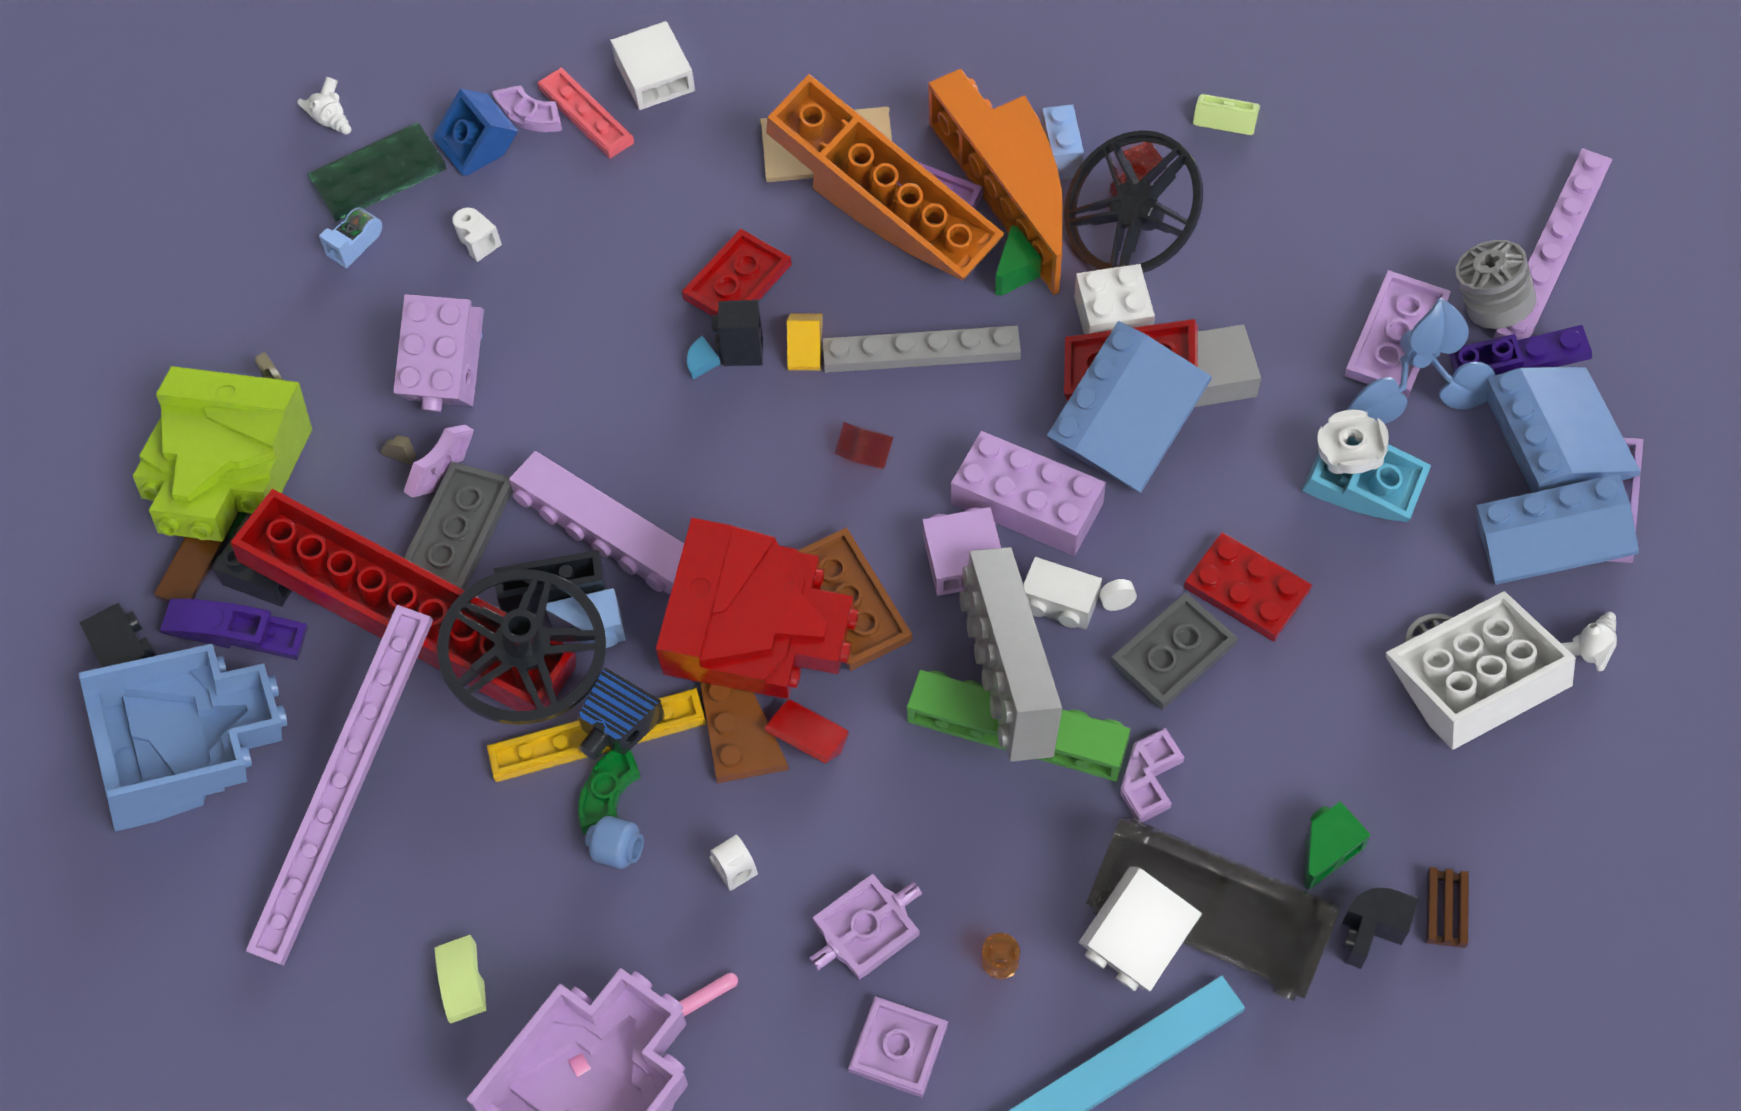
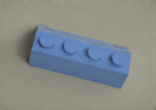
(1557, 529)

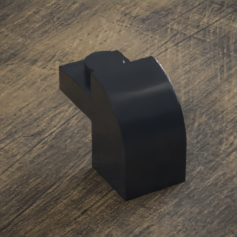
(1379, 914)

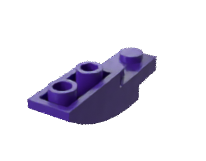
(1539, 351)
(234, 625)

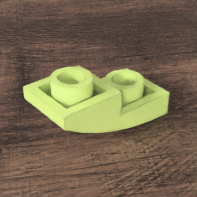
(459, 979)

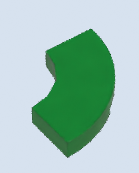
(604, 787)

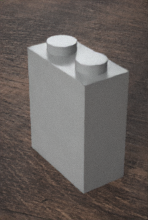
(1230, 362)

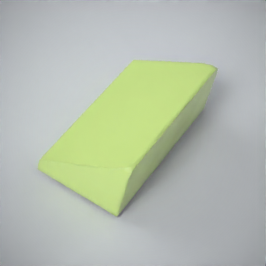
(1226, 114)

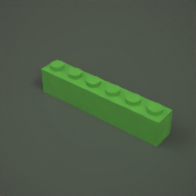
(964, 712)

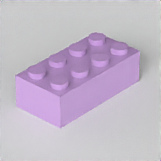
(1028, 492)

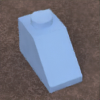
(570, 614)

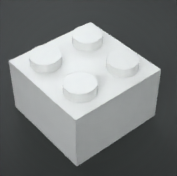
(1111, 297)

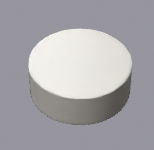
(1117, 594)

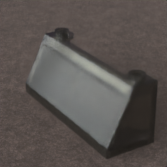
(1245, 913)

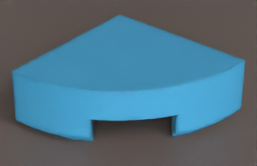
(701, 358)

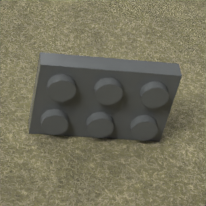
(1174, 651)

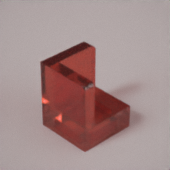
(864, 445)

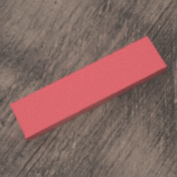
(586, 113)

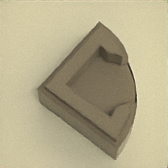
(266, 367)
(399, 449)

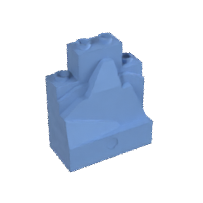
(176, 730)

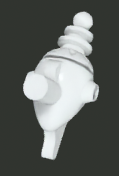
(326, 108)
(1596, 641)

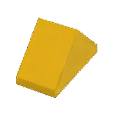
(804, 341)

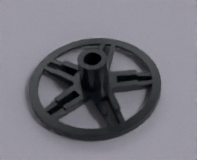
(1136, 201)
(523, 644)

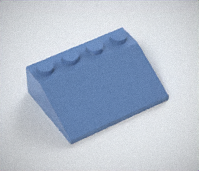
(1129, 407)
(1558, 427)

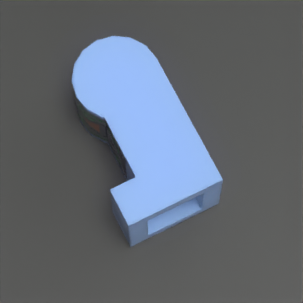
(351, 237)

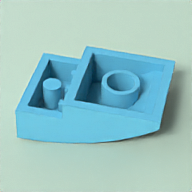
(1380, 492)

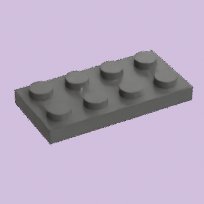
(460, 523)

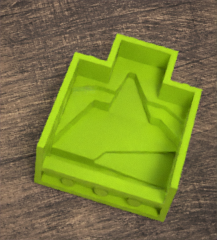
(219, 449)

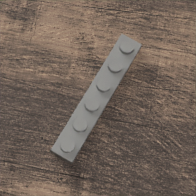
(921, 349)

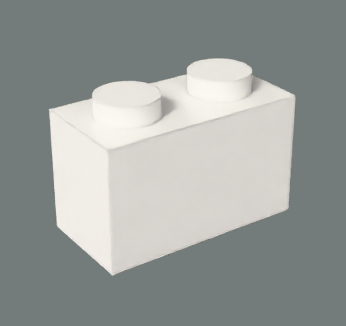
(1061, 593)

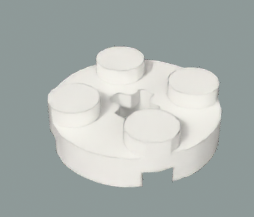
(1353, 459)

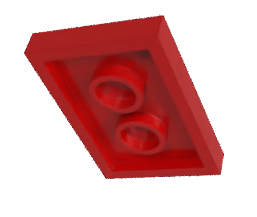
(737, 273)
(1247, 586)

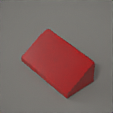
(807, 731)

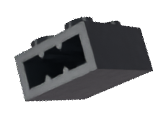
(246, 580)

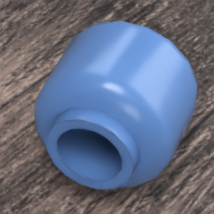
(614, 842)

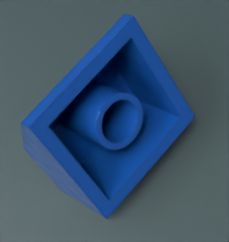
(474, 131)

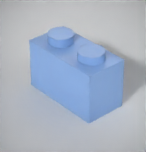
(1064, 138)

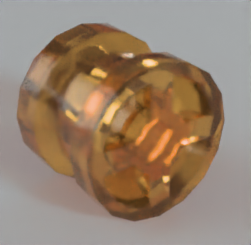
(1000, 947)

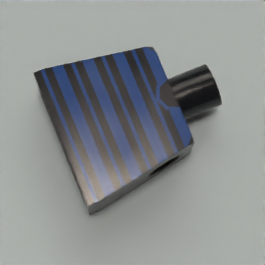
(617, 715)

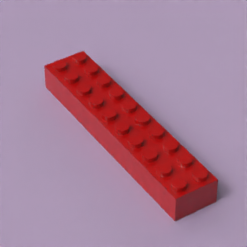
(368, 583)

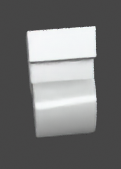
(476, 233)
(730, 860)

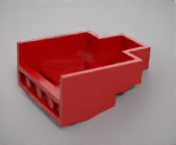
(751, 613)

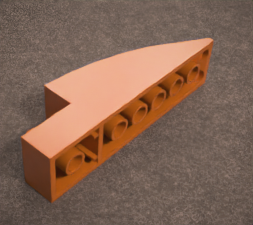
(1006, 156)
(860, 174)

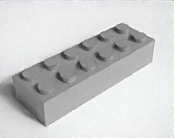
(1010, 655)

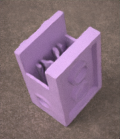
(438, 351)

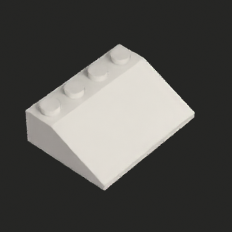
(1482, 669)

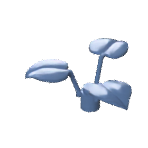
(1438, 331)

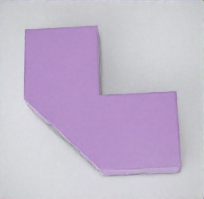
(1140, 787)

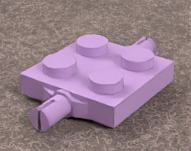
(865, 926)

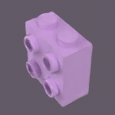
(950, 540)

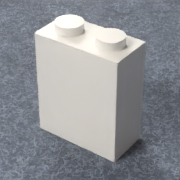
(653, 65)
(1139, 929)

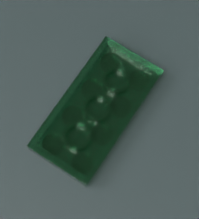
(377, 171)

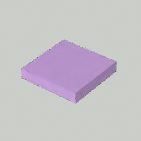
(898, 1047)

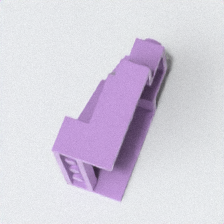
(620, 1039)

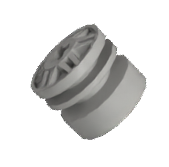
(1496, 284)

